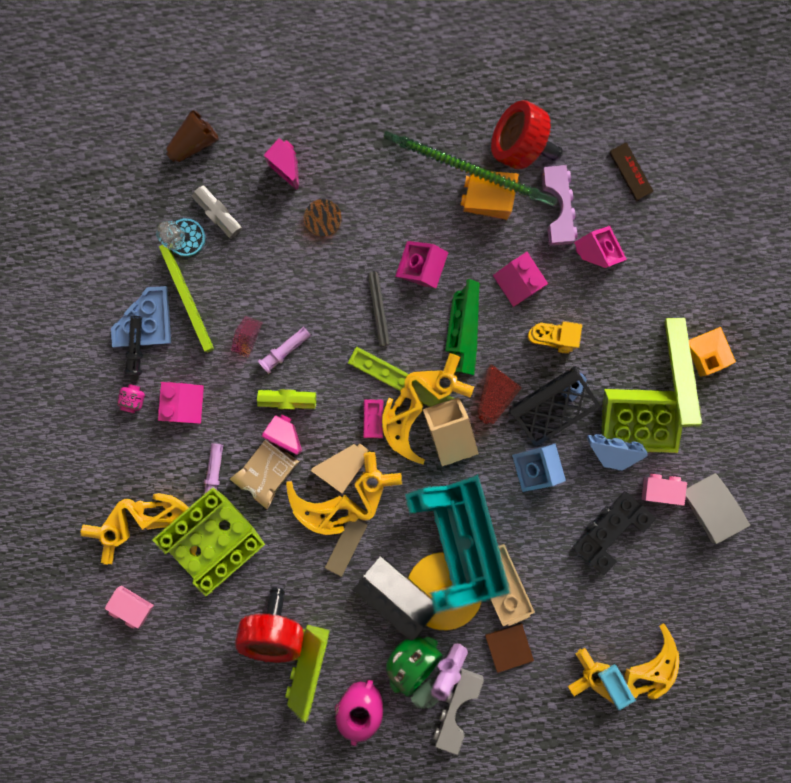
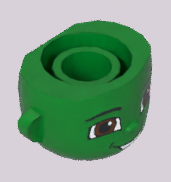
(412, 664)

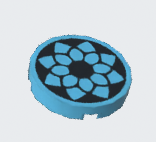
(194, 237)

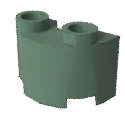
(424, 697)

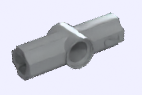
(216, 212)

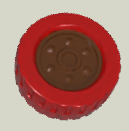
(523, 136)
(270, 635)

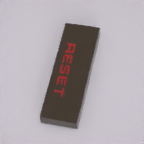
(631, 171)

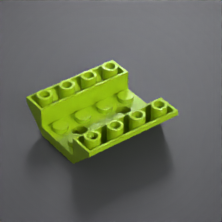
(220, 549)

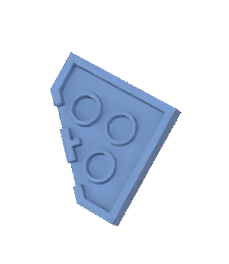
(154, 309)

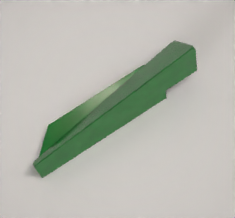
(464, 327)

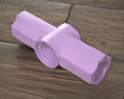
(449, 672)

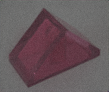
(246, 336)

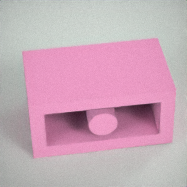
(664, 491)
(129, 607)

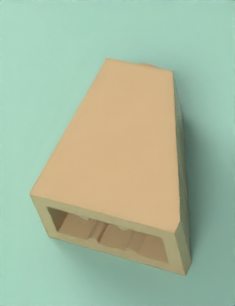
(342, 467)

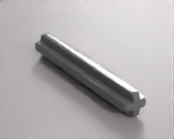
(378, 309)

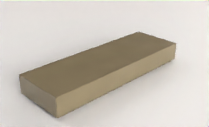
(345, 547)

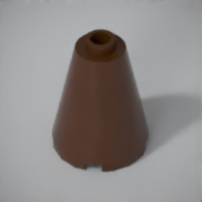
(191, 138)

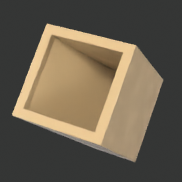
(451, 431)

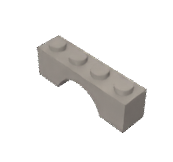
(449, 735)

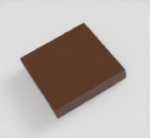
(509, 647)

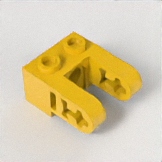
(563, 337)

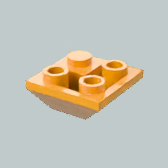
(710, 352)

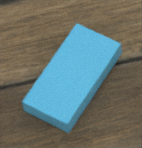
(616, 687)

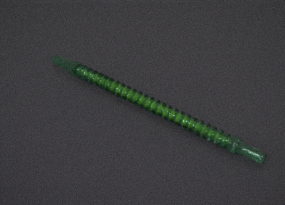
(534, 193)

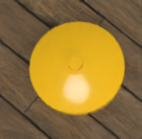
(432, 575)

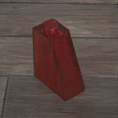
(496, 395)

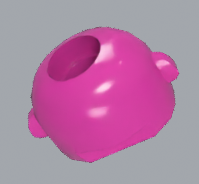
(359, 695)

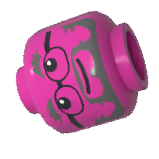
(130, 398)

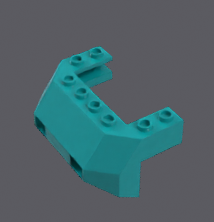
(466, 541)

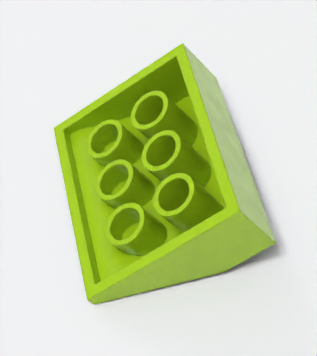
(643, 418)
(307, 671)

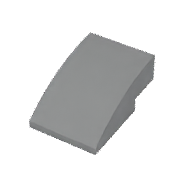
(716, 508)

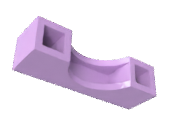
(556, 181)

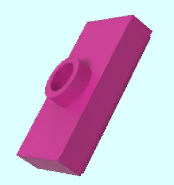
(373, 418)

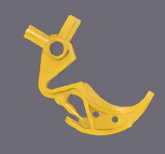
(430, 381)
(369, 494)
(118, 522)
(662, 681)

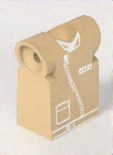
(265, 472)

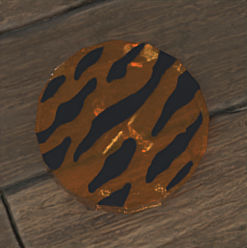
(322, 218)

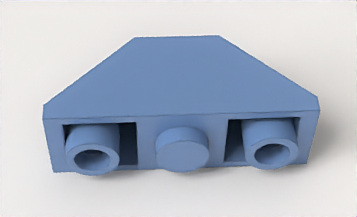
(616, 452)

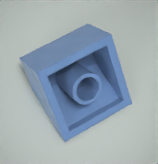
(539, 468)

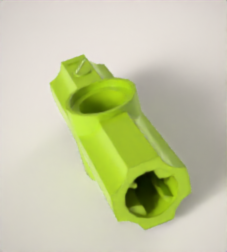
(286, 399)

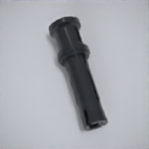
(131, 355)

